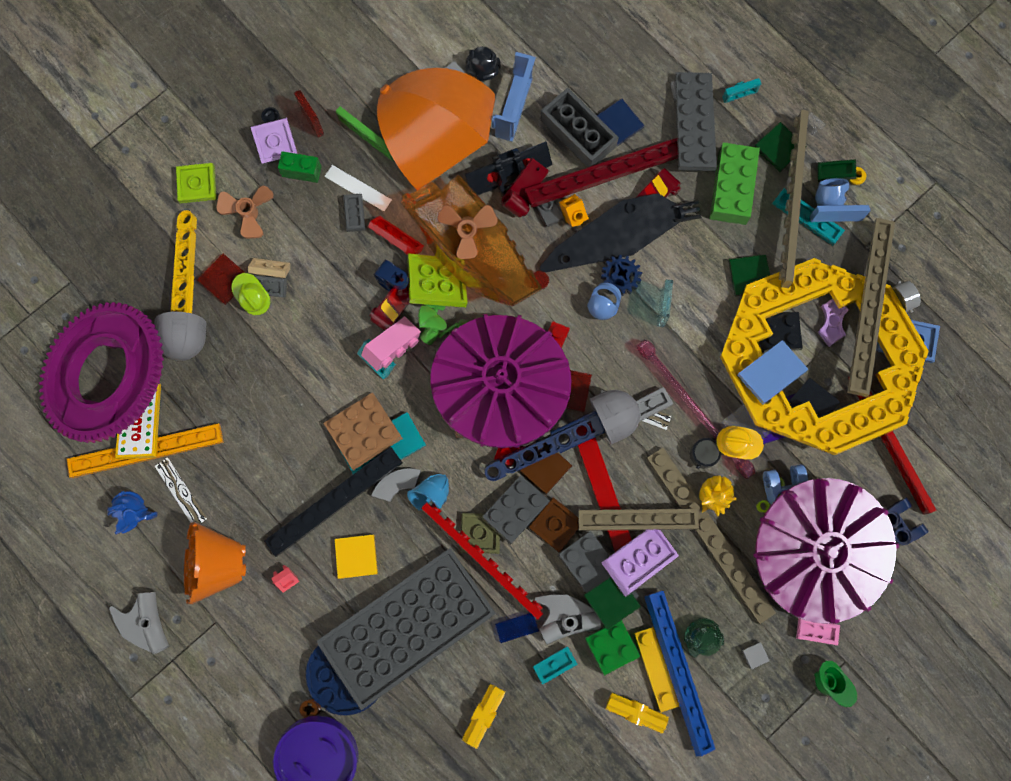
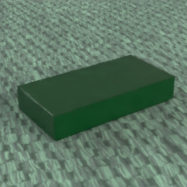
(837, 169)

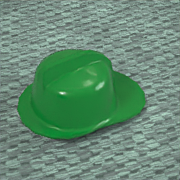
(834, 683)

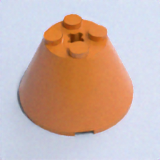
(211, 563)

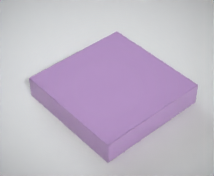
(272, 139)

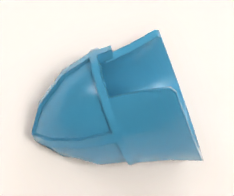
(433, 489)

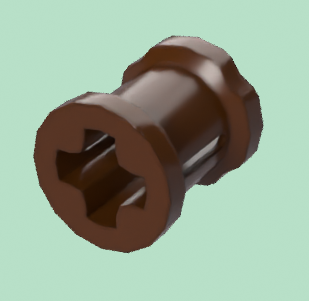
(305, 712)

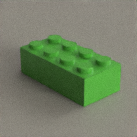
(734, 183)

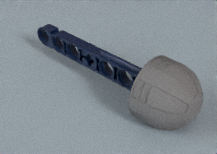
(614, 414)

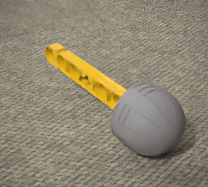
(180, 330)

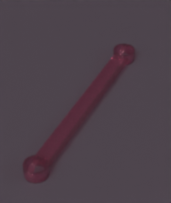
(647, 350)

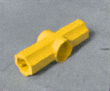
(637, 713)
(483, 716)

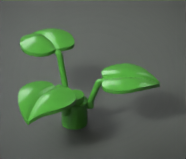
(434, 323)

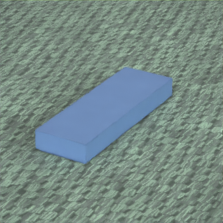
(839, 213)

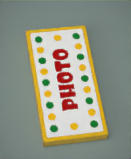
(142, 437)

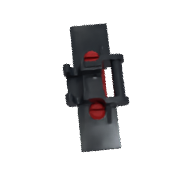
(504, 165)

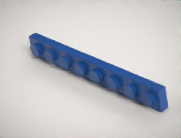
(679, 673)

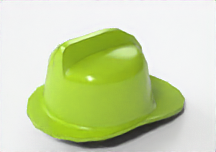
(250, 294)

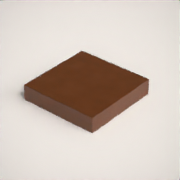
(546, 472)
(555, 525)

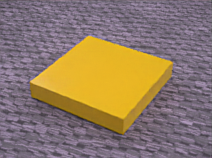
(356, 556)

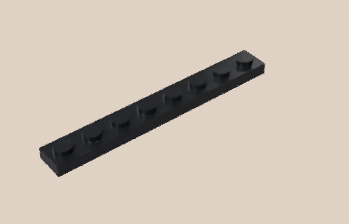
(333, 502)

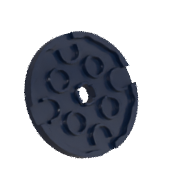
(327, 686)

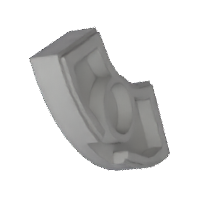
(396, 482)

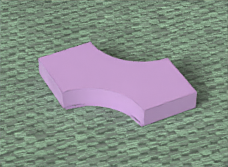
(832, 328)

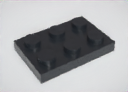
(786, 328)

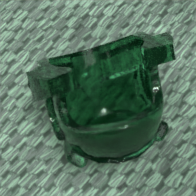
(703, 637)

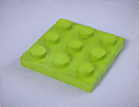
(433, 284)

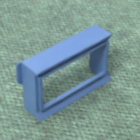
(507, 124)

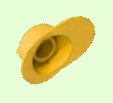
(740, 442)

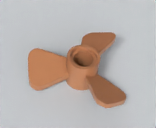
(229, 205)
(484, 218)

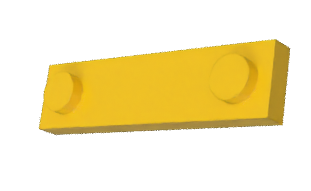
(656, 669)

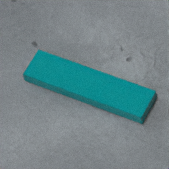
(826, 230)

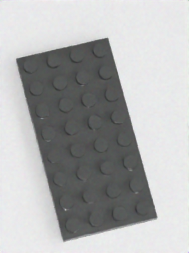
(405, 628)

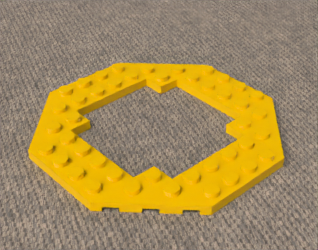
(853, 423)

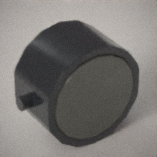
(705, 453)

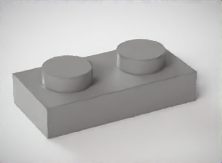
(653, 403)

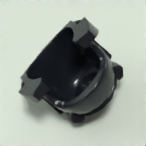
(482, 64)

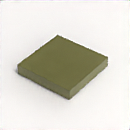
(480, 533)

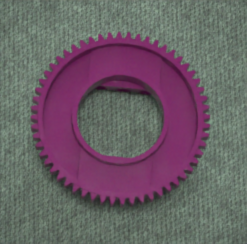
(115, 328)

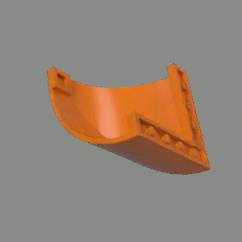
(434, 121)

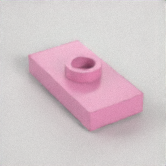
(818, 632)

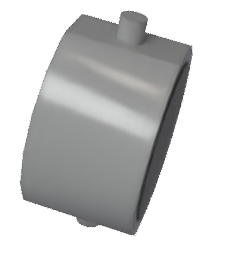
(907, 295)

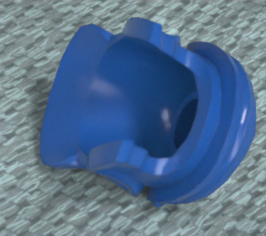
(129, 510)

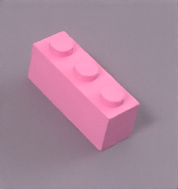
(391, 344)

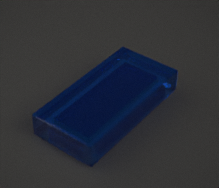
(516, 627)

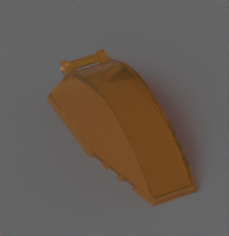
(497, 268)

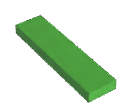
(363, 131)

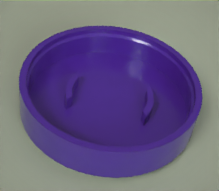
(316, 751)

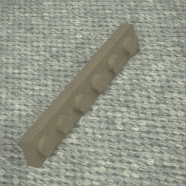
(638, 519)

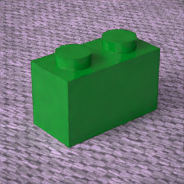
(299, 167)

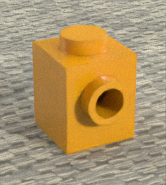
(573, 210)

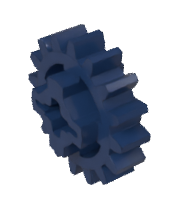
(618, 267)

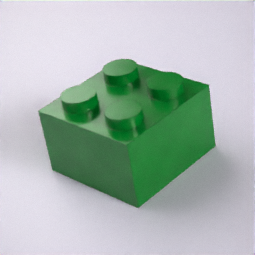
(612, 648)

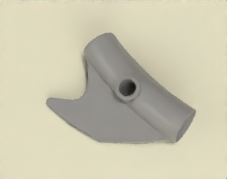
(564, 608)
(134, 624)

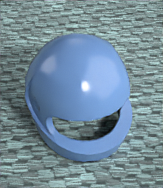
(832, 195)
(602, 307)

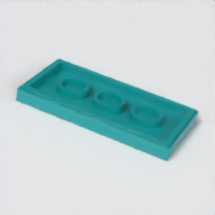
(408, 445)

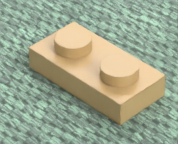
(269, 268)

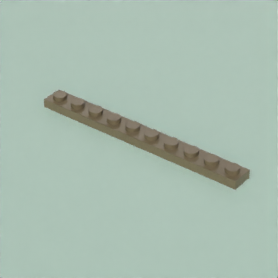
(793, 204)
(871, 308)
(712, 537)

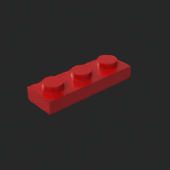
(395, 236)

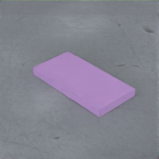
(639, 560)

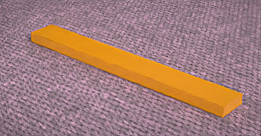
(166, 446)

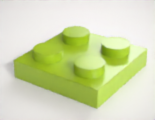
(196, 183)

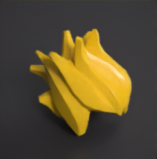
(716, 494)

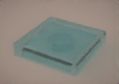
(665, 303)

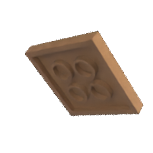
(363, 431)

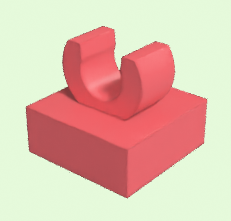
(284, 579)

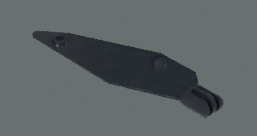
(620, 231)

